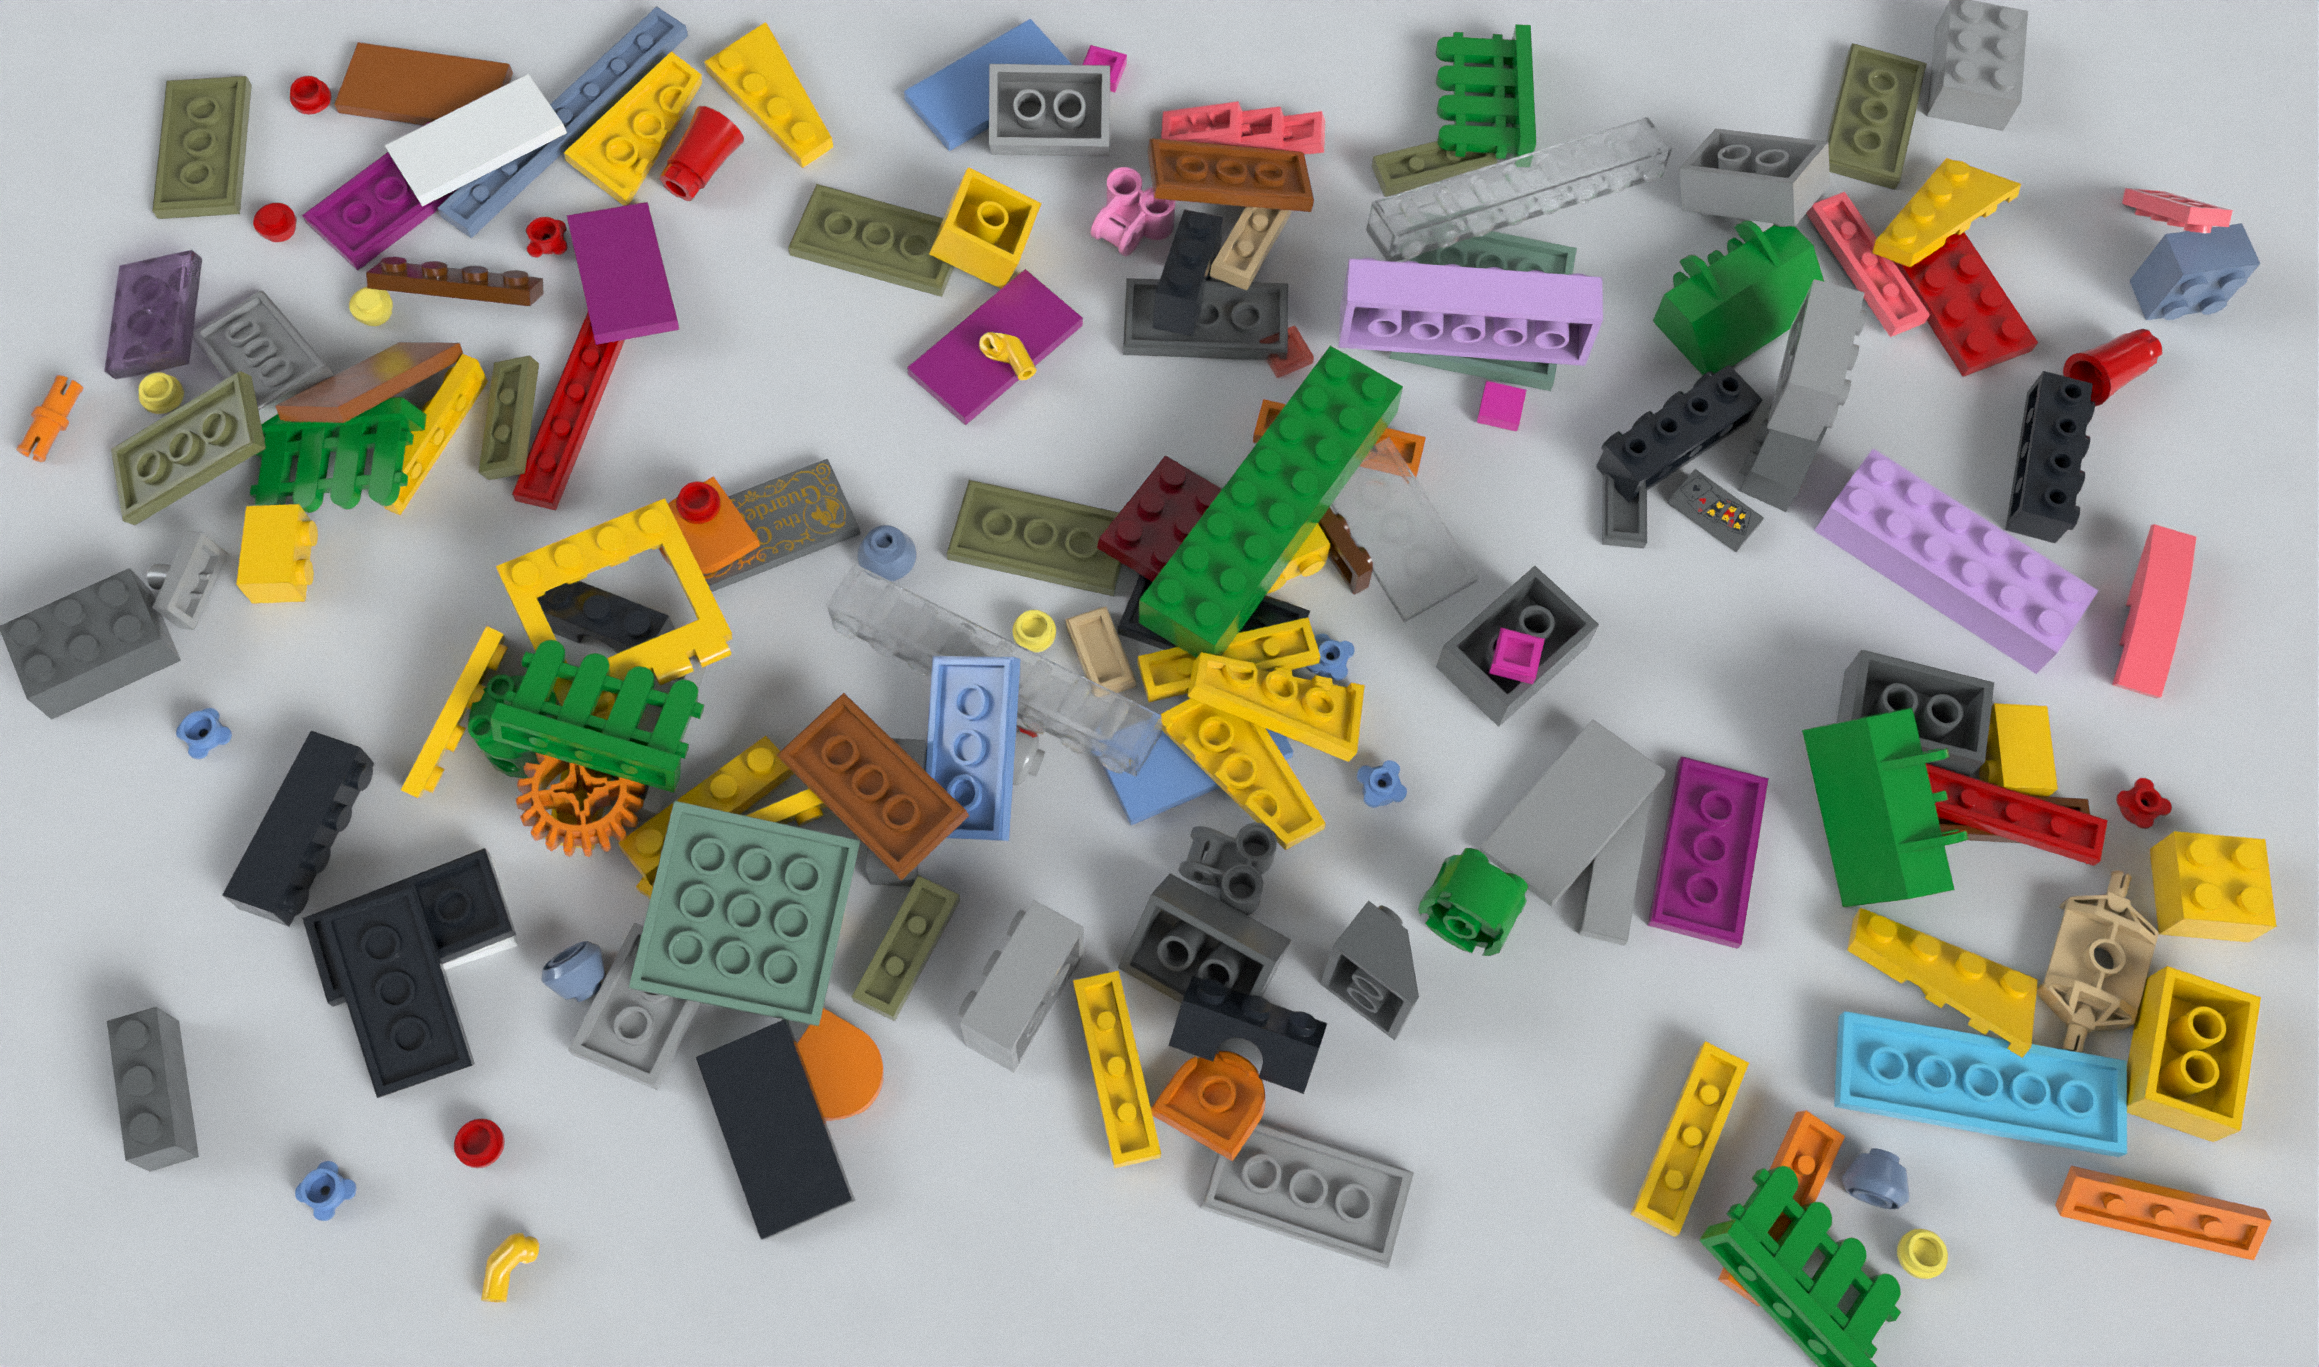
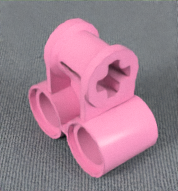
(1131, 213)

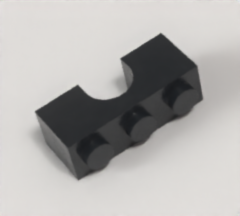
(1186, 271)
(587, 610)
(1283, 1036)

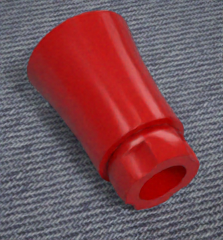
(700, 152)
(2114, 363)

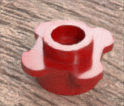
(546, 228)
(2135, 811)

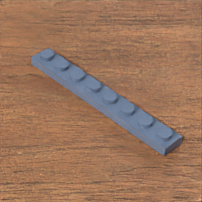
(578, 110)

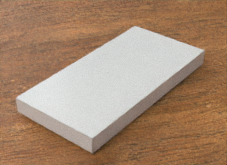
(475, 139)

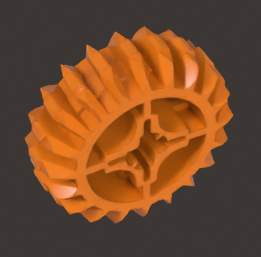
(562, 798)

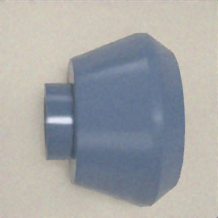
(887, 552)
(575, 971)
(1877, 1180)

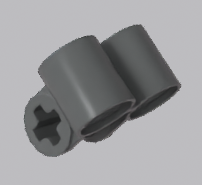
(1229, 862)

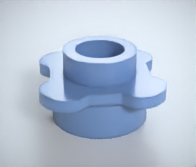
(1333, 668)
(195, 724)
(1381, 796)
(312, 1185)

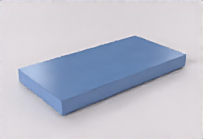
(957, 97)
(974, 739)
(1168, 780)

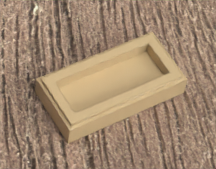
(1100, 650)

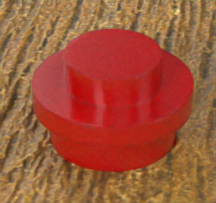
(309, 95)
(275, 222)
(698, 503)
(479, 1143)

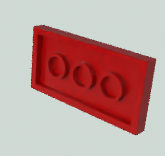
(1968, 307)

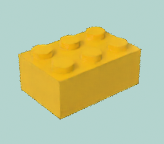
(2191, 1054)

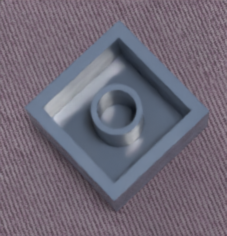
(2194, 272)

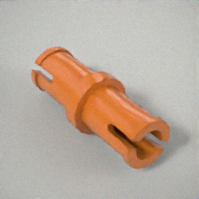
(50, 418)

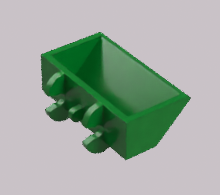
(1740, 297)
(1880, 808)

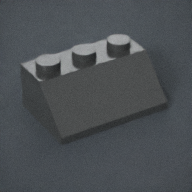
(1200, 936)
(1374, 969)

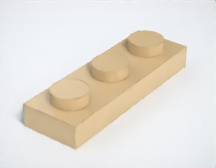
(1248, 245)

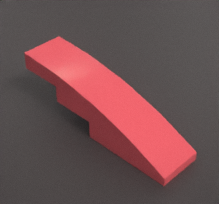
(1252, 128)
(2155, 611)

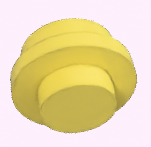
(371, 306)
(160, 393)
(1034, 630)
(1922, 1254)

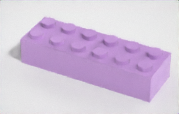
(1470, 311)
(1956, 561)

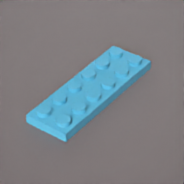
(1981, 1085)

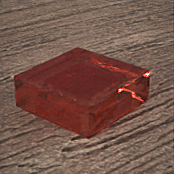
(1297, 356)

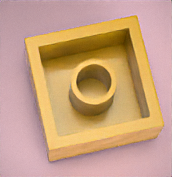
(985, 228)
(2212, 887)

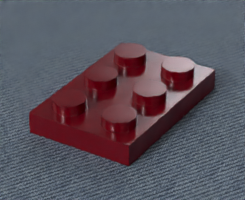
(1158, 518)

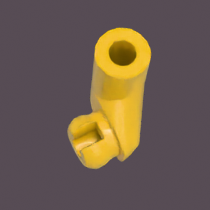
(1008, 350)
(502, 1261)

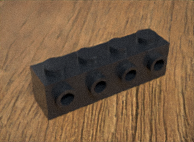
(1678, 431)
(2050, 458)

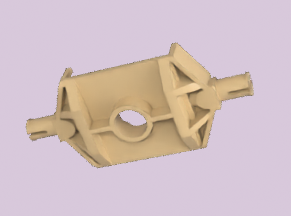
(2076, 985)

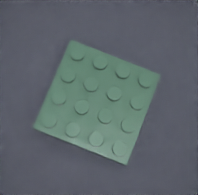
(1511, 254)
(745, 914)

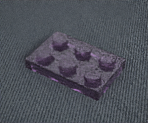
(153, 315)

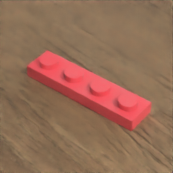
(2177, 210)
(1878, 277)

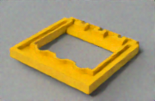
(611, 545)

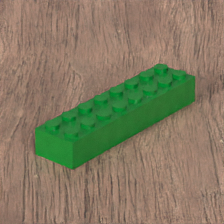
(1270, 505)

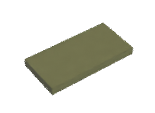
(1874, 115)
(202, 147)
(871, 240)
(187, 448)
(1034, 538)

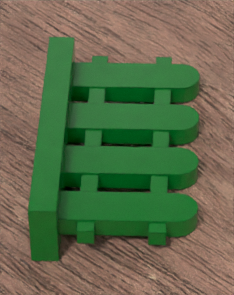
(1516, 80)
(382, 427)
(594, 742)
(1779, 1285)

